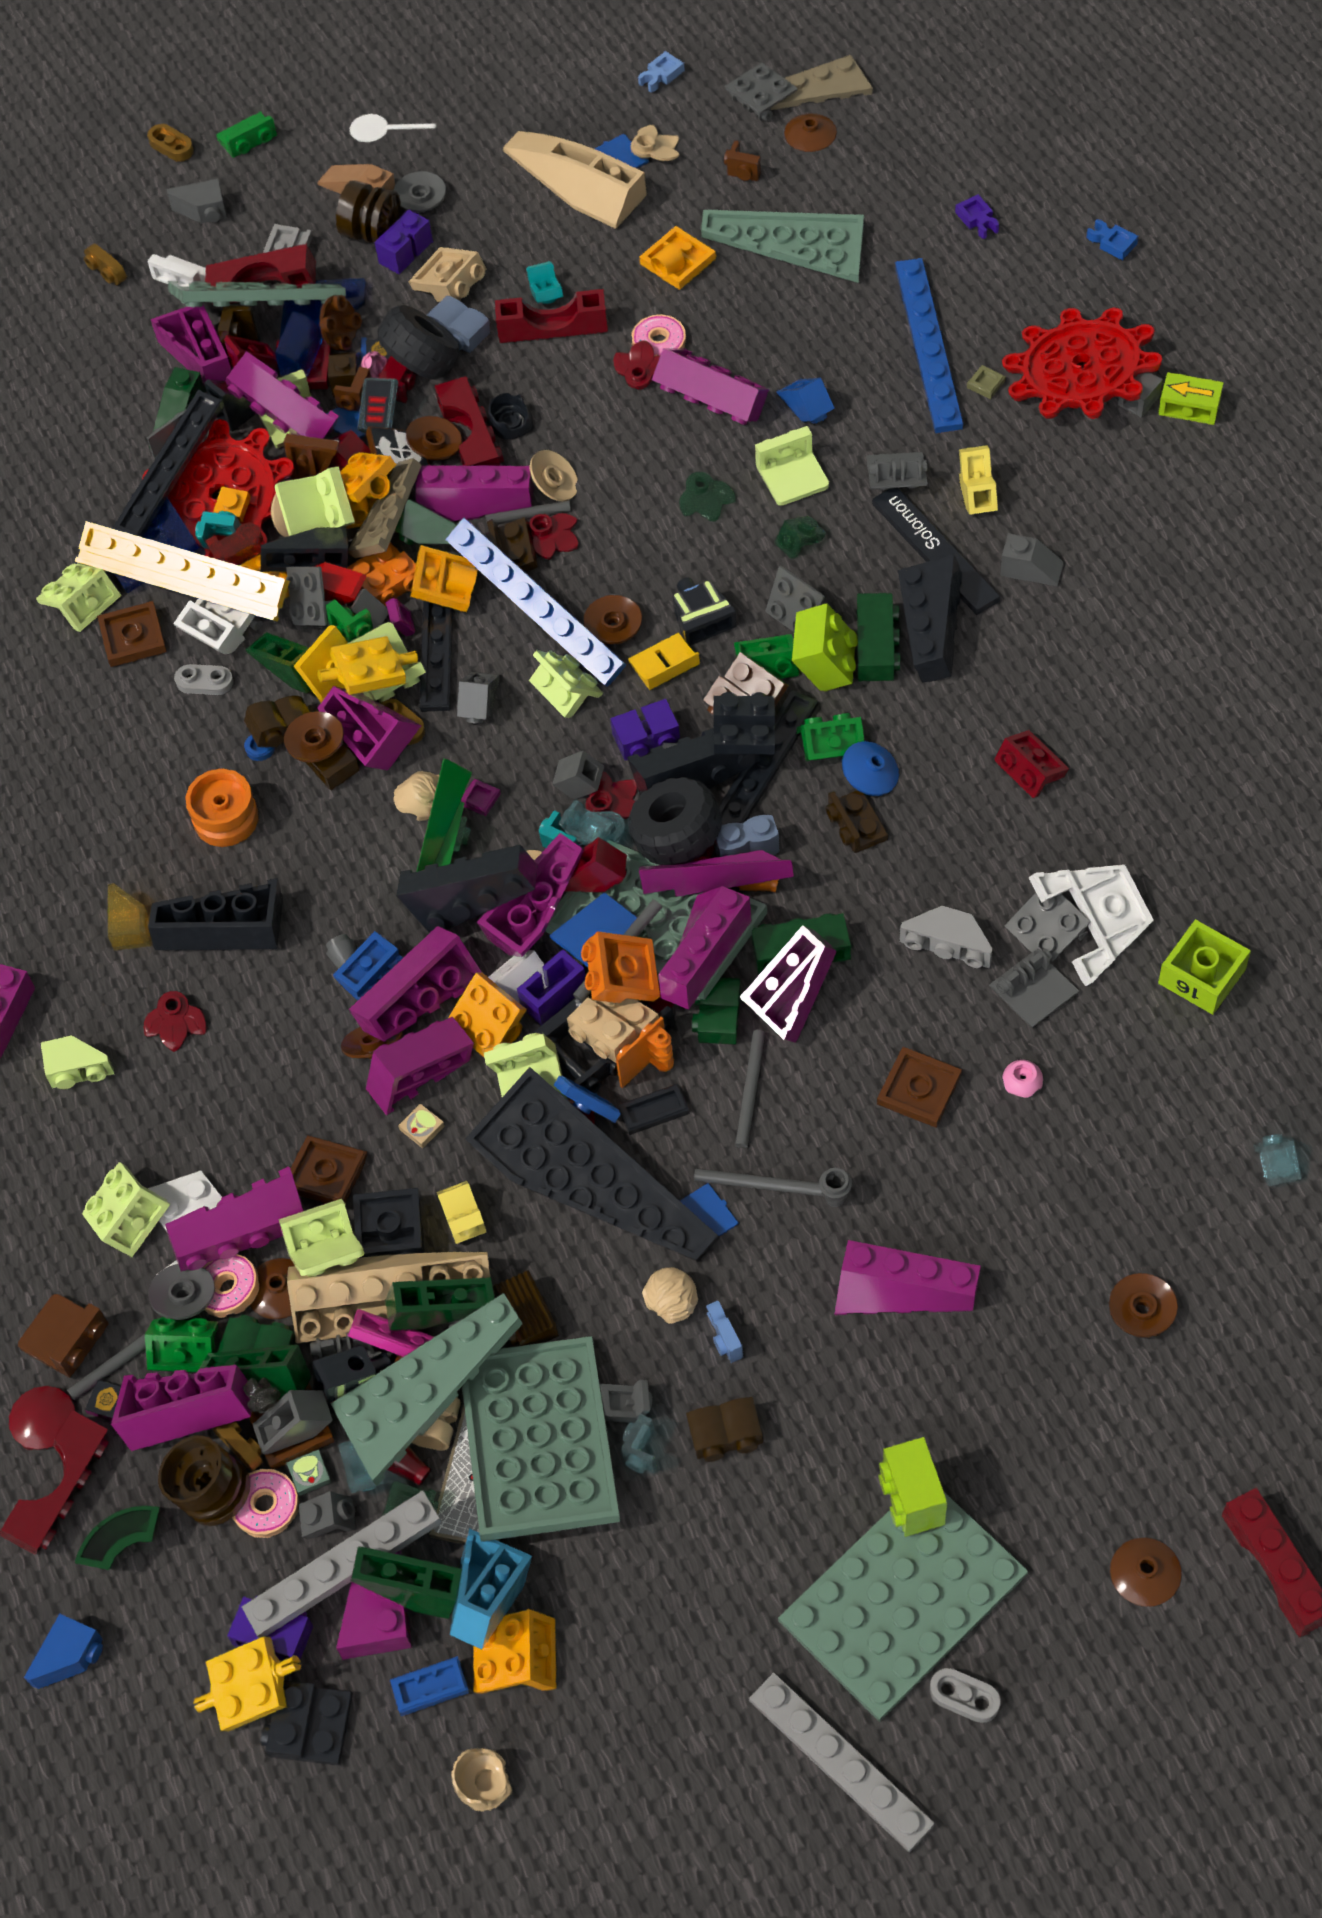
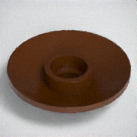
(810, 132)
(433, 437)
(613, 610)
(310, 728)
(361, 1044)
(1147, 1291)
(273, 1302)
(1142, 1587)

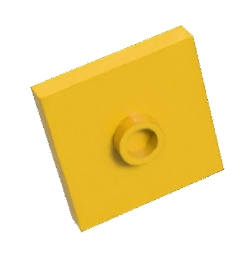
(319, 658)

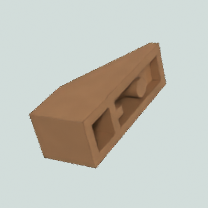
(340, 175)

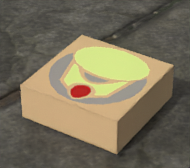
(421, 1125)

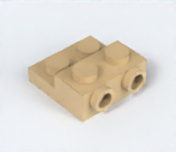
(449, 273)
(609, 1024)

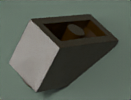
(343, 368)

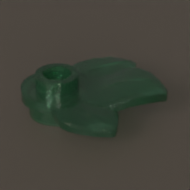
(705, 499)

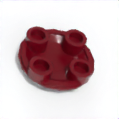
(39, 1416)

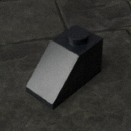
(235, 410)

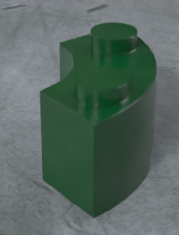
(115, 1534)

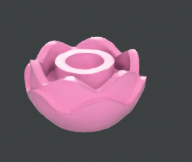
(374, 362)
(1022, 1087)

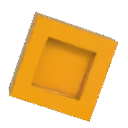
(232, 501)

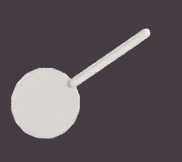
(373, 127)

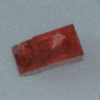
(238, 546)

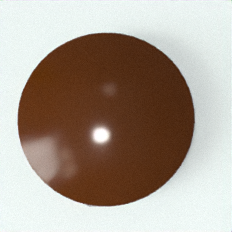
(339, 322)

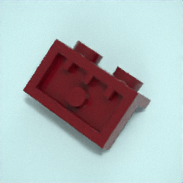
(1029, 762)

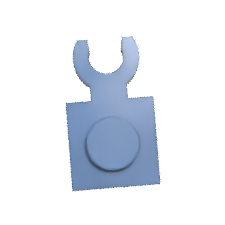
(662, 69)
(726, 1338)

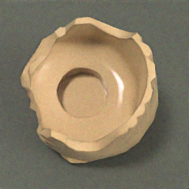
(417, 794)
(670, 1294)
(481, 1779)

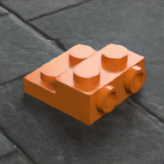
(387, 573)
(620, 968)

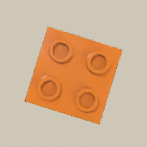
(650, 1047)

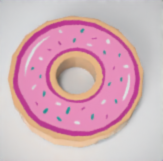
(660, 325)
(243, 1290)
(280, 1515)

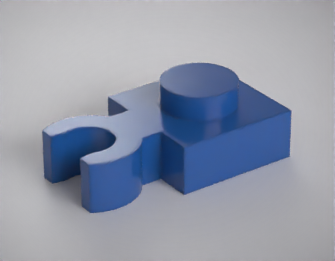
(1113, 241)

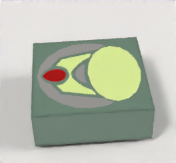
(308, 1472)

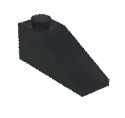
(306, 550)

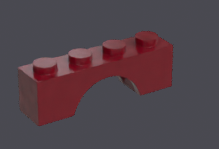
(289, 265)
(523, 322)
(460, 405)
(32, 1520)
(1264, 1537)

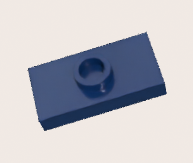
(586, 1100)
(429, 1686)

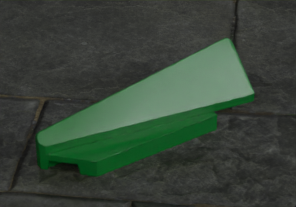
(444, 815)

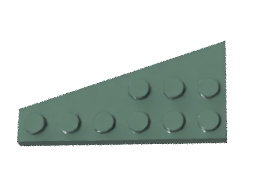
(805, 239)
(249, 293)
(414, 1391)

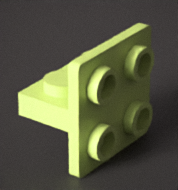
(563, 682)

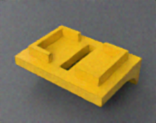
(675, 652)

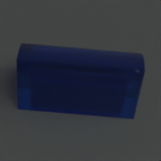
(298, 345)

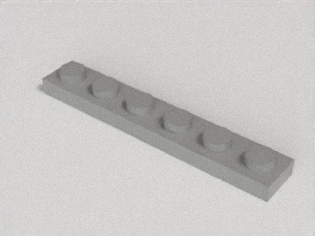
(335, 1567)
(842, 1762)

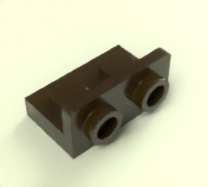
(237, 322)
(515, 541)
(856, 820)

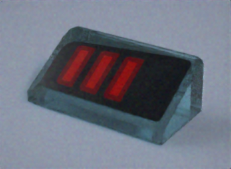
(377, 403)

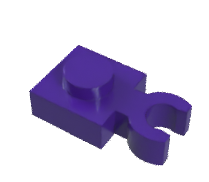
(978, 214)

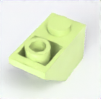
(73, 1061)

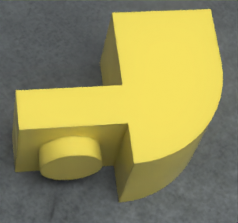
(976, 480)
(461, 1212)

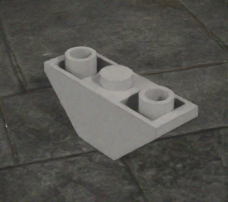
(948, 935)

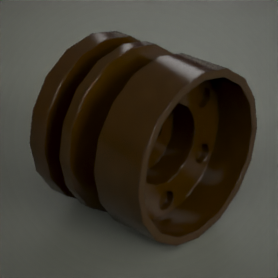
(366, 211)
(204, 1480)

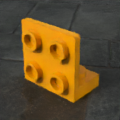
(517, 1654)

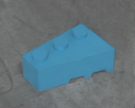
(487, 1587)

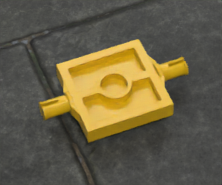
(367, 665)
(246, 1683)

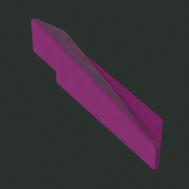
(714, 873)

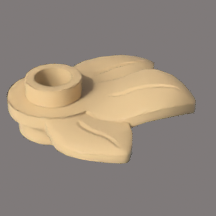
(651, 144)

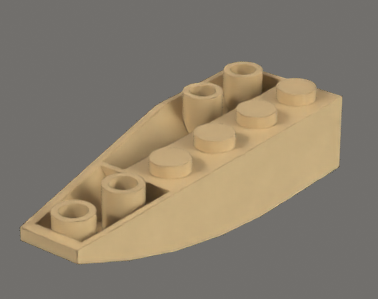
(580, 175)
(328, 1302)

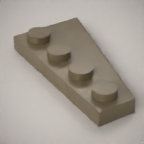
(827, 81)
(385, 513)

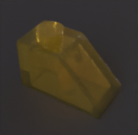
(126, 920)

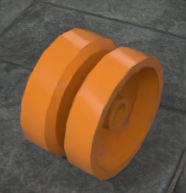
(222, 807)

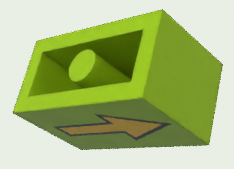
(1190, 398)

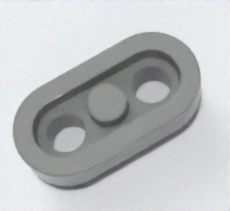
(203, 679)
(966, 1693)

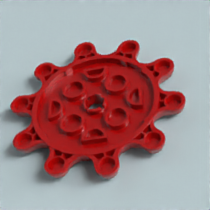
(1053, 356)
(231, 465)

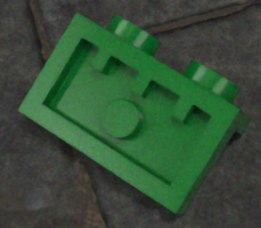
(247, 134)
(349, 625)
(771, 653)
(830, 738)
(179, 1343)

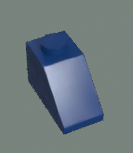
(807, 399)
(64, 1652)

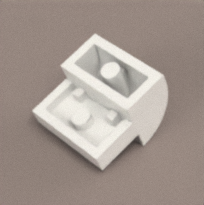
(214, 624)

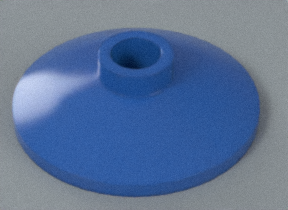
(864, 775)

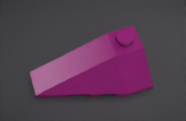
(523, 920)

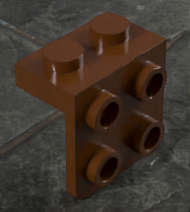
(63, 1334)

